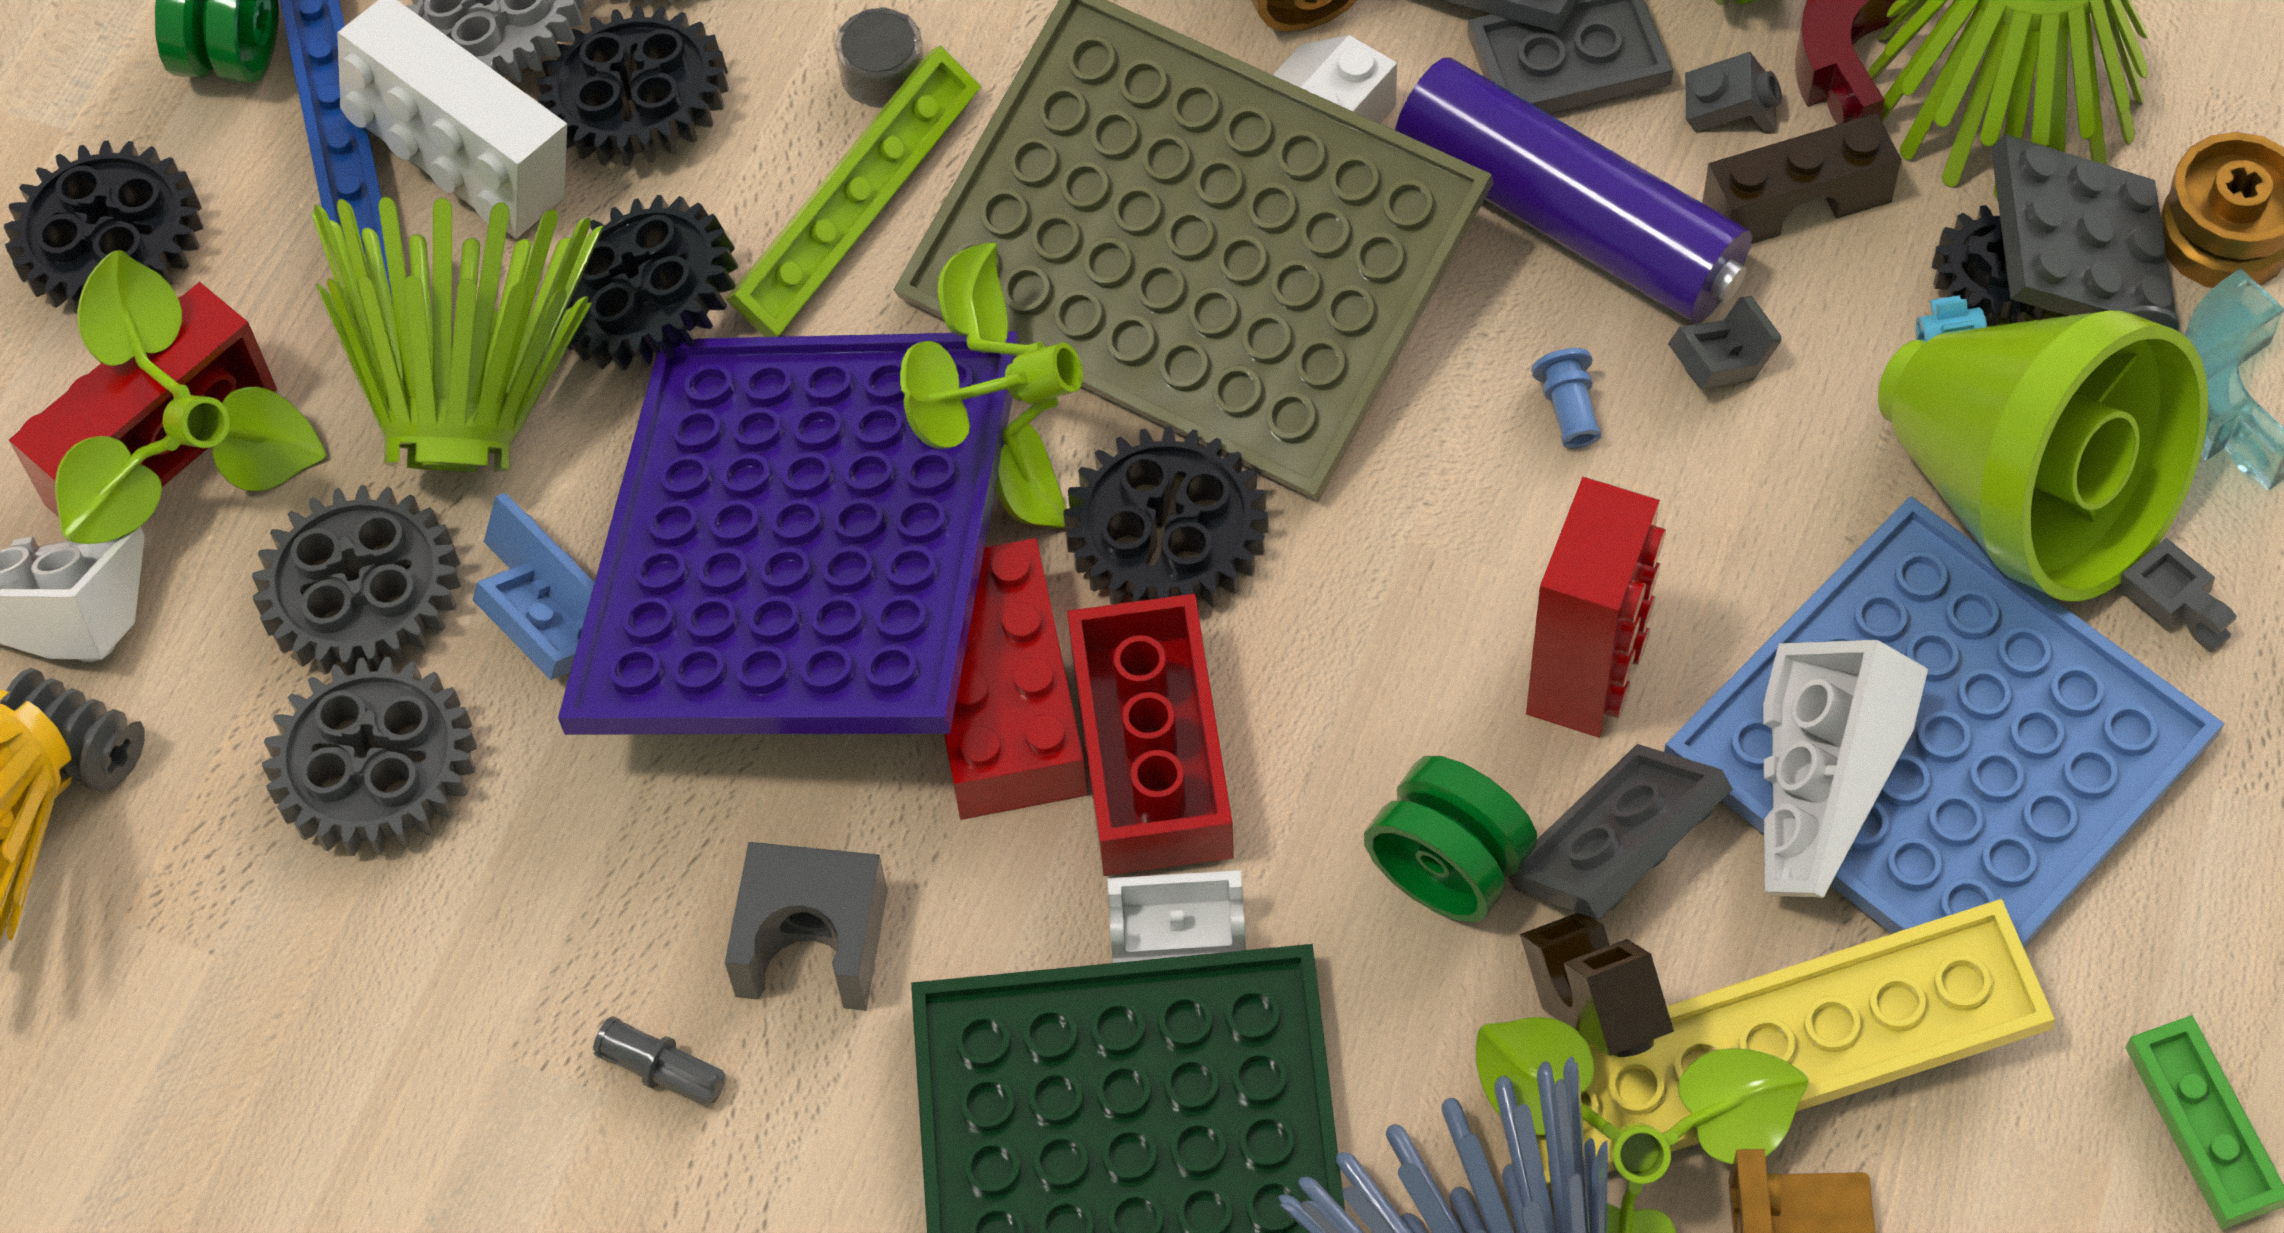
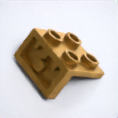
(1797, 1201)

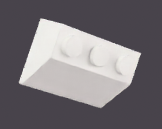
(1344, 74)

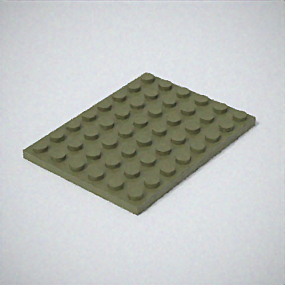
(1203, 236)

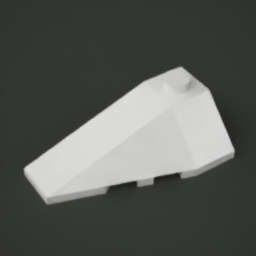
(69, 596)
(1836, 735)

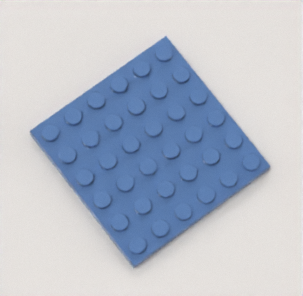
(2025, 744)

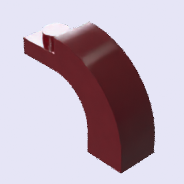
(1827, 61)

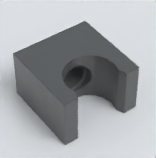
(807, 896)

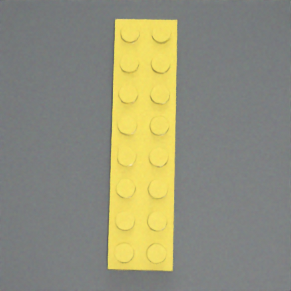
(1840, 1020)

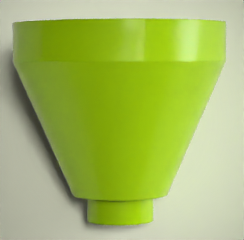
(2055, 439)

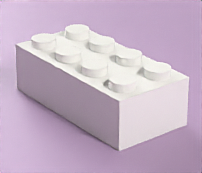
(451, 115)

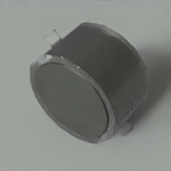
(877, 54)

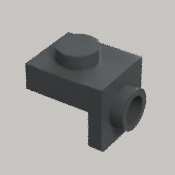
(1731, 92)
(1728, 348)

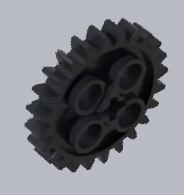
(671, 91)
(97, 209)
(651, 282)
(1111, 508)

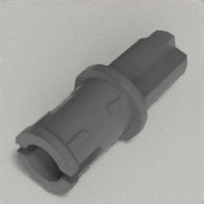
(658, 1061)

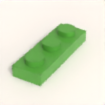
(2207, 1122)

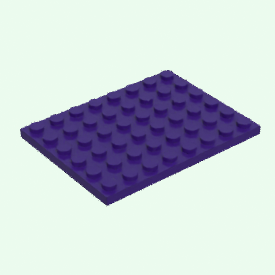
(789, 545)

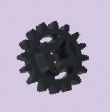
(1970, 268)

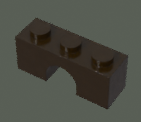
(1845, 163)
(1597, 987)

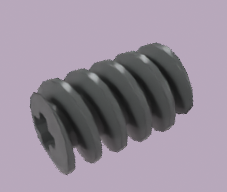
(98, 740)

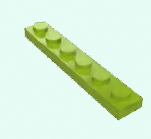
(853, 193)

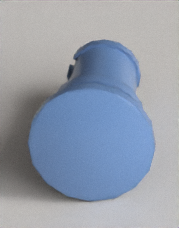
(1568, 389)

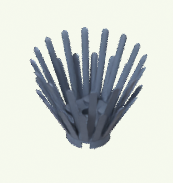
(1574, 1169)

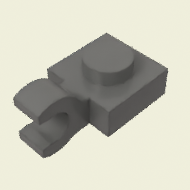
(2176, 586)

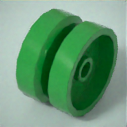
(217, 36)
(1450, 838)

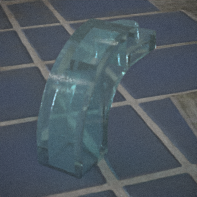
(2227, 330)

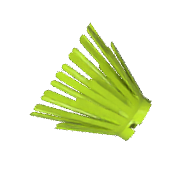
(2015, 36)
(440, 397)

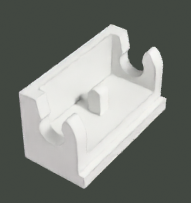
(1176, 915)

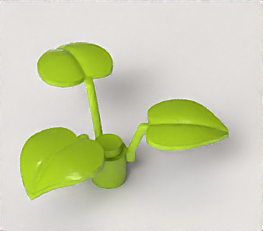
(933, 402)
(253, 433)
(1732, 1096)

